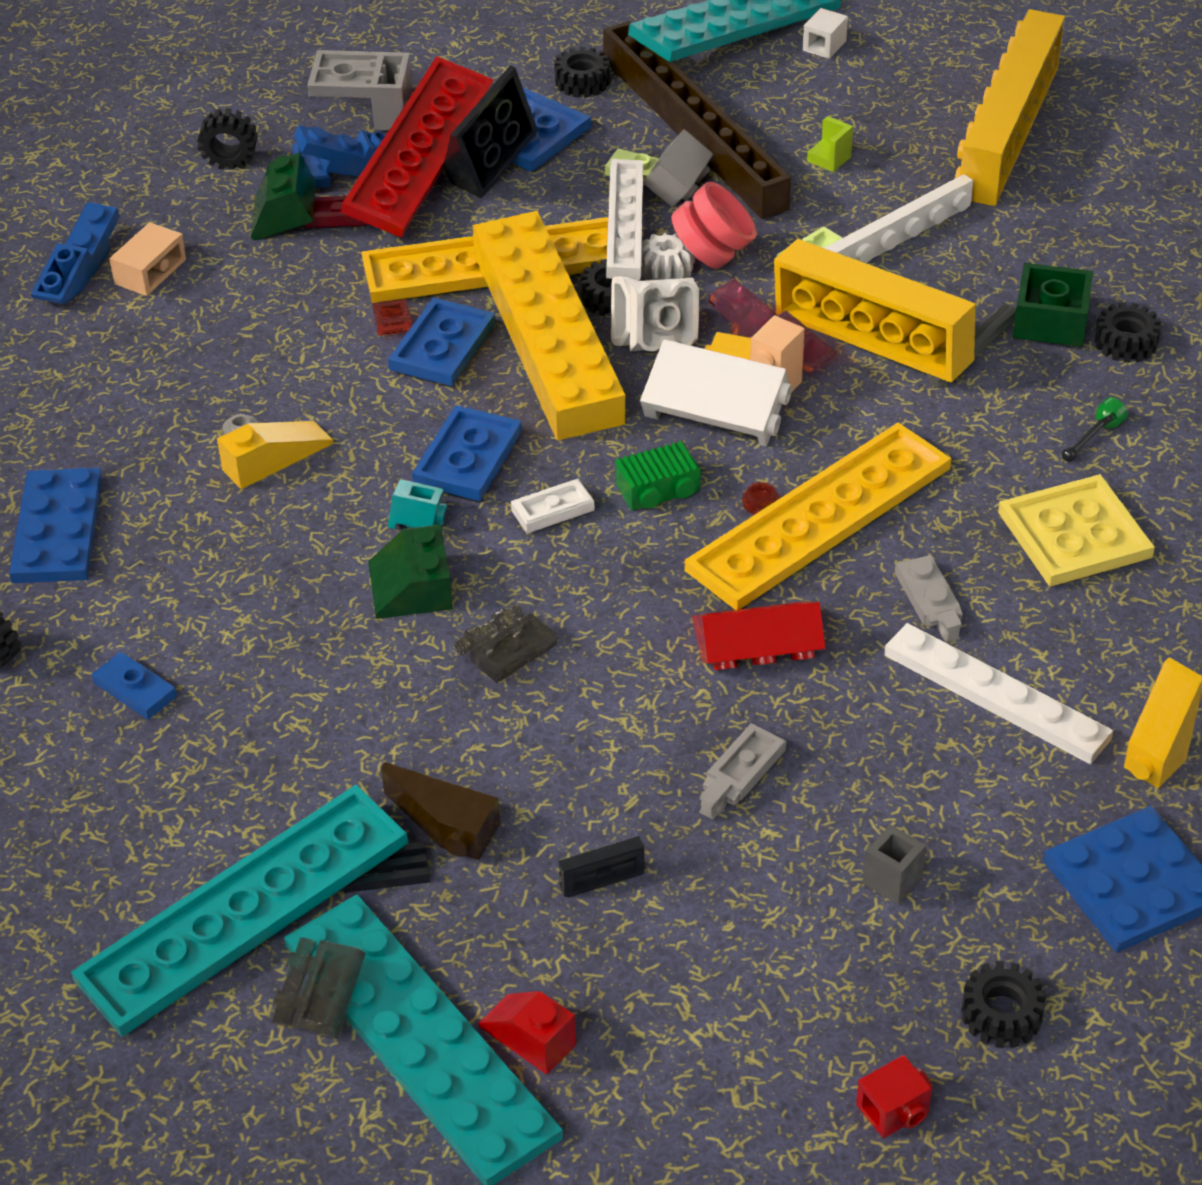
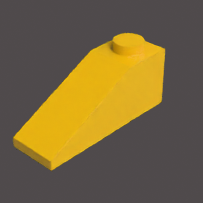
(267, 448)
(1165, 725)

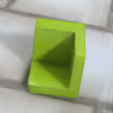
(834, 147)

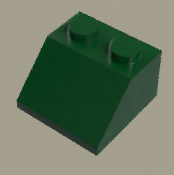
(283, 197)
(411, 574)

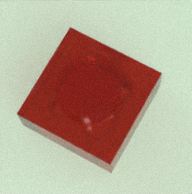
(391, 317)

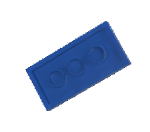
(56, 525)

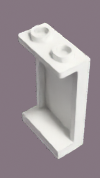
(716, 390)

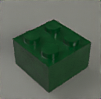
(1053, 304)

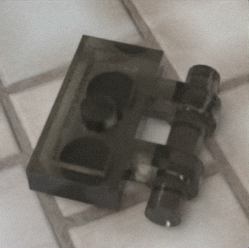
(510, 649)
(326, 991)

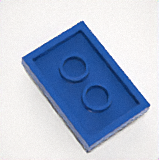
(442, 341)
(467, 452)

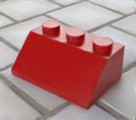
(759, 634)

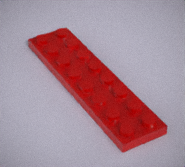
(415, 148)

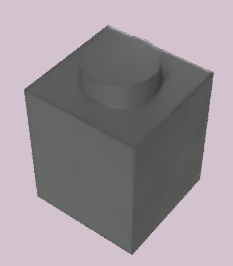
(894, 864)

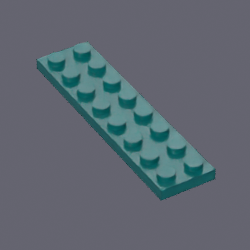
(718, 23)
(238, 910)
(434, 1049)

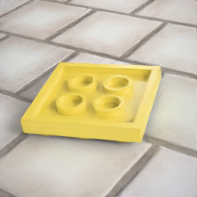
(1075, 530)

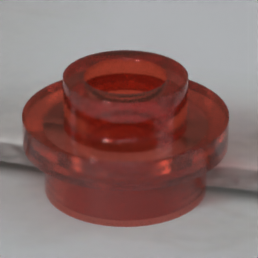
(758, 497)

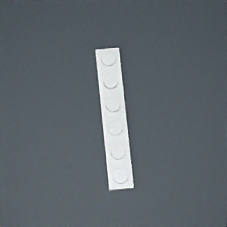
(625, 219)
(906, 221)
(999, 693)

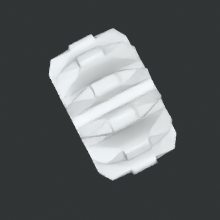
(665, 258)

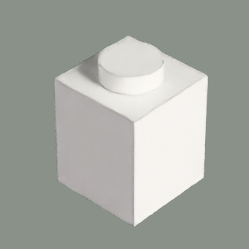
(825, 33)

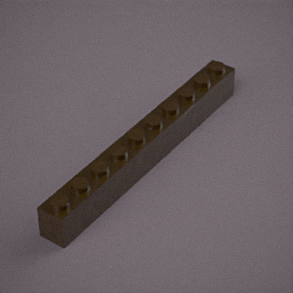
(685, 106)

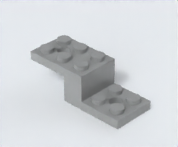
(362, 74)

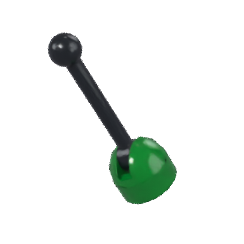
(1105, 420)

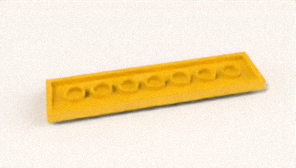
(452, 266)
(816, 516)

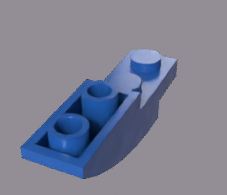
(340, 152)
(80, 257)

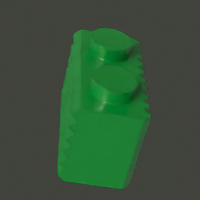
(657, 476)

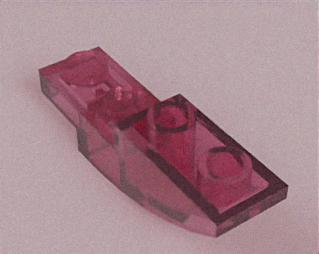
(751, 314)

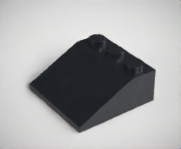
(490, 136)

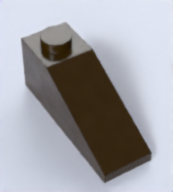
(448, 813)

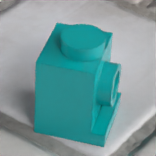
(416, 505)

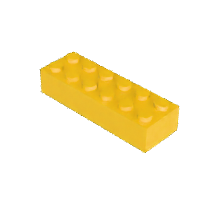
(876, 309)

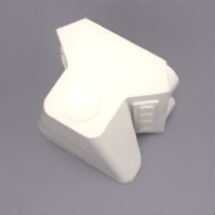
(654, 311)

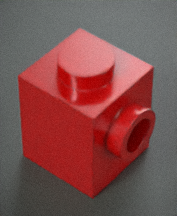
(894, 1096)

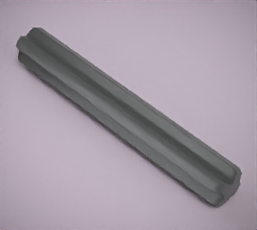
(985, 334)

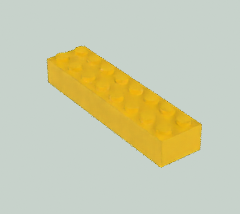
(1010, 105)
(548, 326)

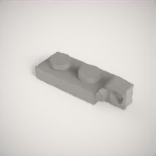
(930, 596)
(740, 769)

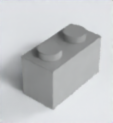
(678, 169)

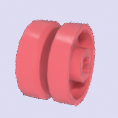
(713, 225)

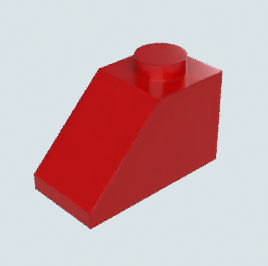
(532, 1028)

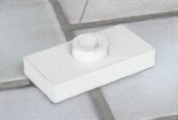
(552, 505)

